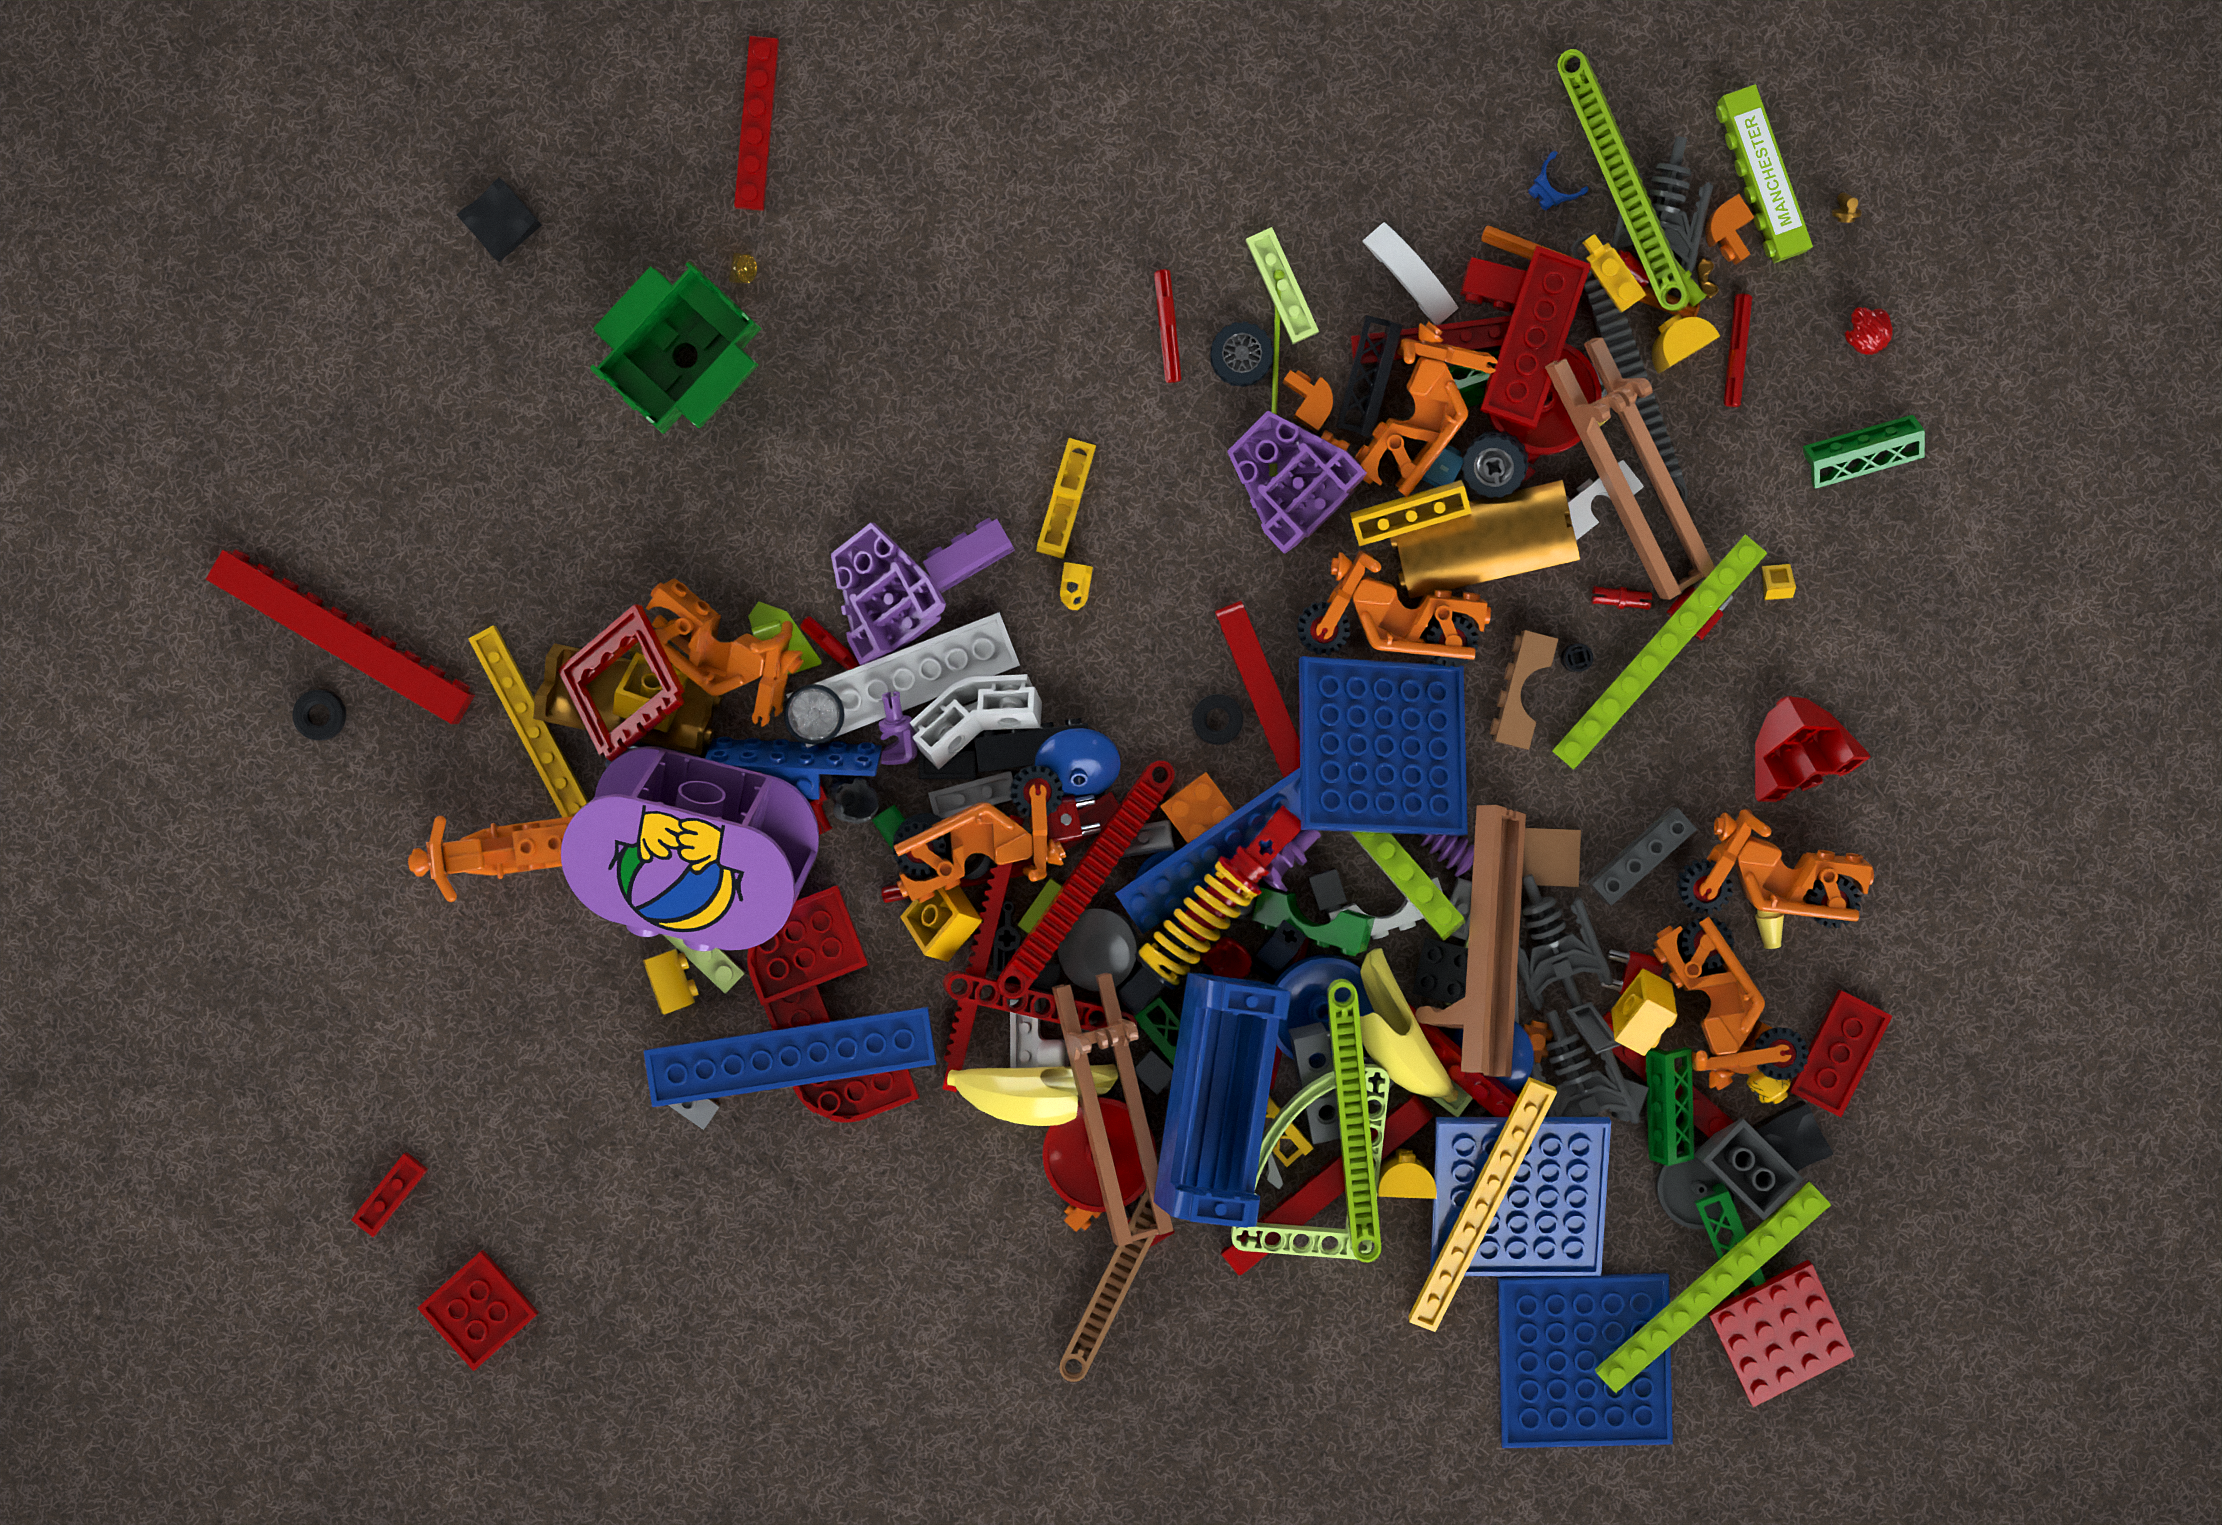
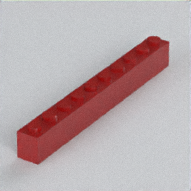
(340, 636)

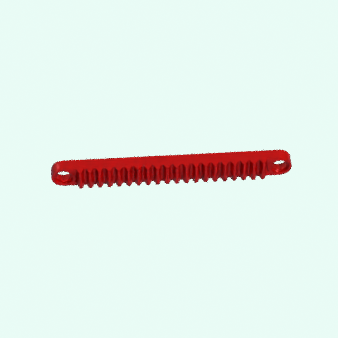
(1085, 880)
(979, 963)

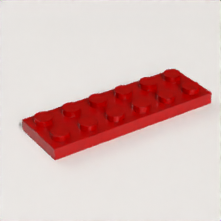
(1535, 337)

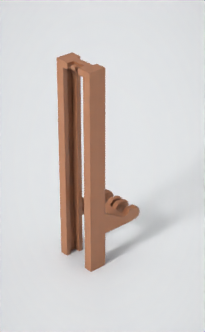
(1622, 399)
(1493, 944)
(1078, 1044)

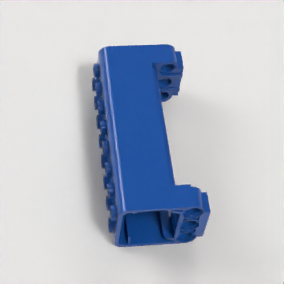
(1219, 1099)

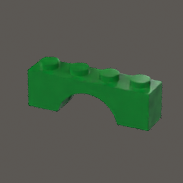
(1348, 930)

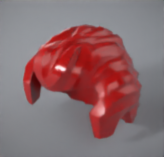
(1870, 330)
(1228, 958)

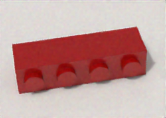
(1492, 284)

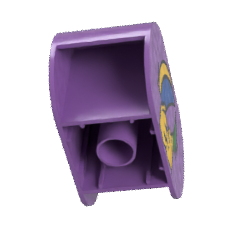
(691, 849)

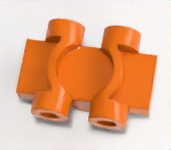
(1539, 1035)
(1079, 1218)

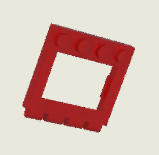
(602, 652)

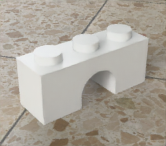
(1580, 505)

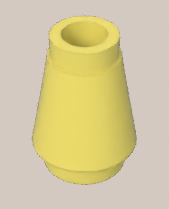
(1770, 928)

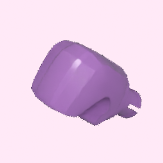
(897, 724)
(1285, 858)

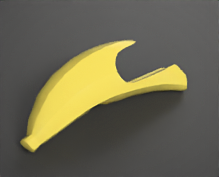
(1395, 1036)
(1028, 1094)

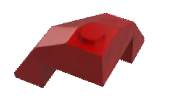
(1800, 747)

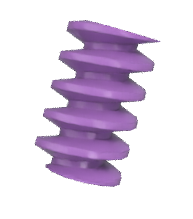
(1452, 849)

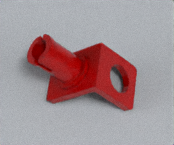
(818, 810)

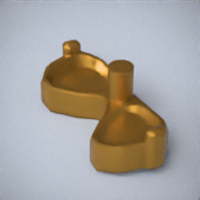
(1704, 268)

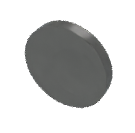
(1098, 945)
(1682, 1185)

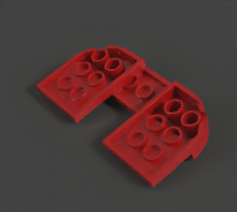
(786, 970)

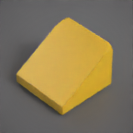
(1778, 582)

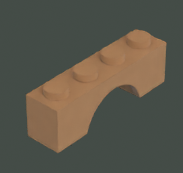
(1514, 724)

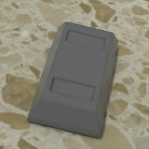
(1593, 1028)

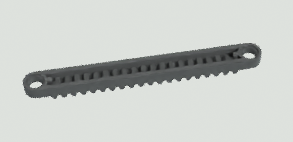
(1622, 346)

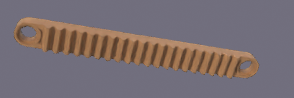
(1108, 1294)

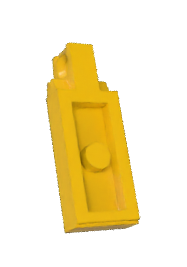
(1613, 274)

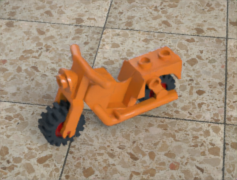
(1387, 622)
(982, 830)
(1770, 883)
(1733, 1006)

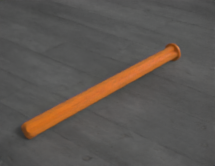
(1525, 249)

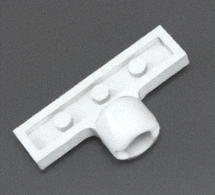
(1028, 1046)

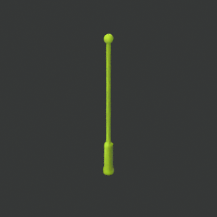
(1277, 275)

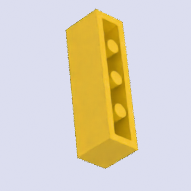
(1410, 513)

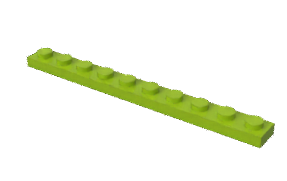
(1659, 651)
(1712, 1287)

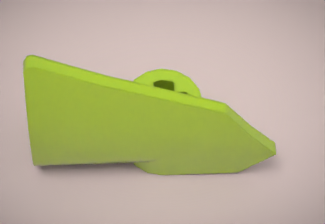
(767, 623)

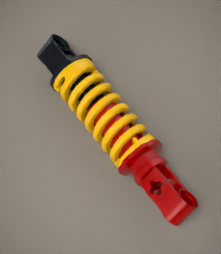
(1232, 887)

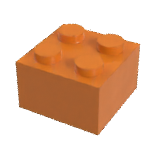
(1197, 807)

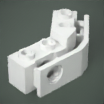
(1001, 704)

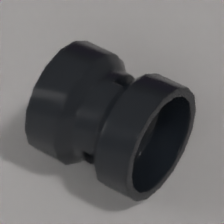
(1572, 659)

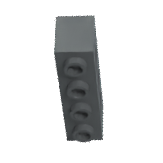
(1641, 856)
(1305, 1042)

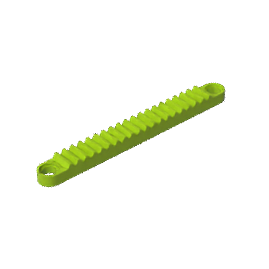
(1623, 180)
(1354, 1120)

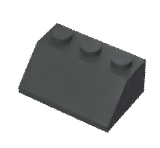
(1749, 1167)

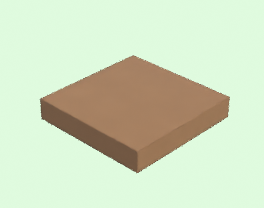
(1552, 856)

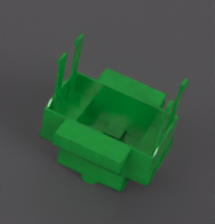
(650, 330)

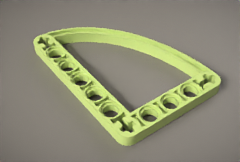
(1270, 1137)

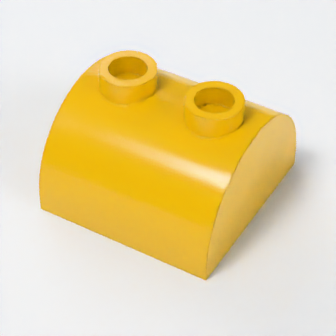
(1680, 339)
(669, 980)
(1405, 1177)

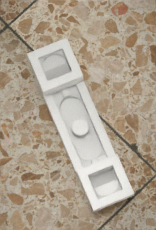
(1411, 273)

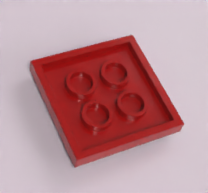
(478, 1310)

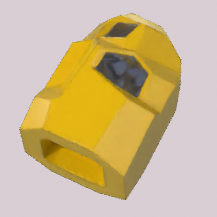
(1075, 585)

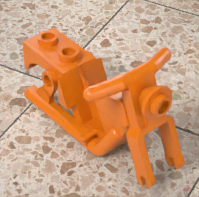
(1437, 408)
(722, 665)
(490, 851)

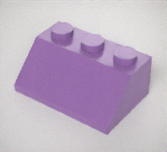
(968, 554)

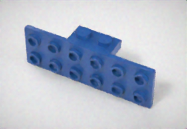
(795, 761)

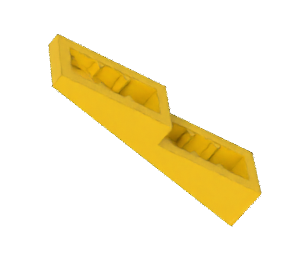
(1065, 499)

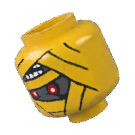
(1767, 1088)

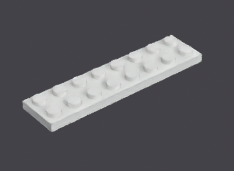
(922, 670)

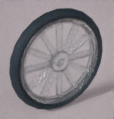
(814, 714)

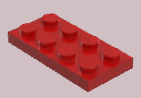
(1840, 1053)

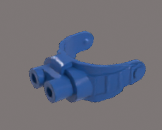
(1546, 193)

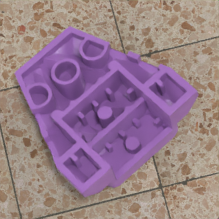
(1310, 480)
(884, 594)

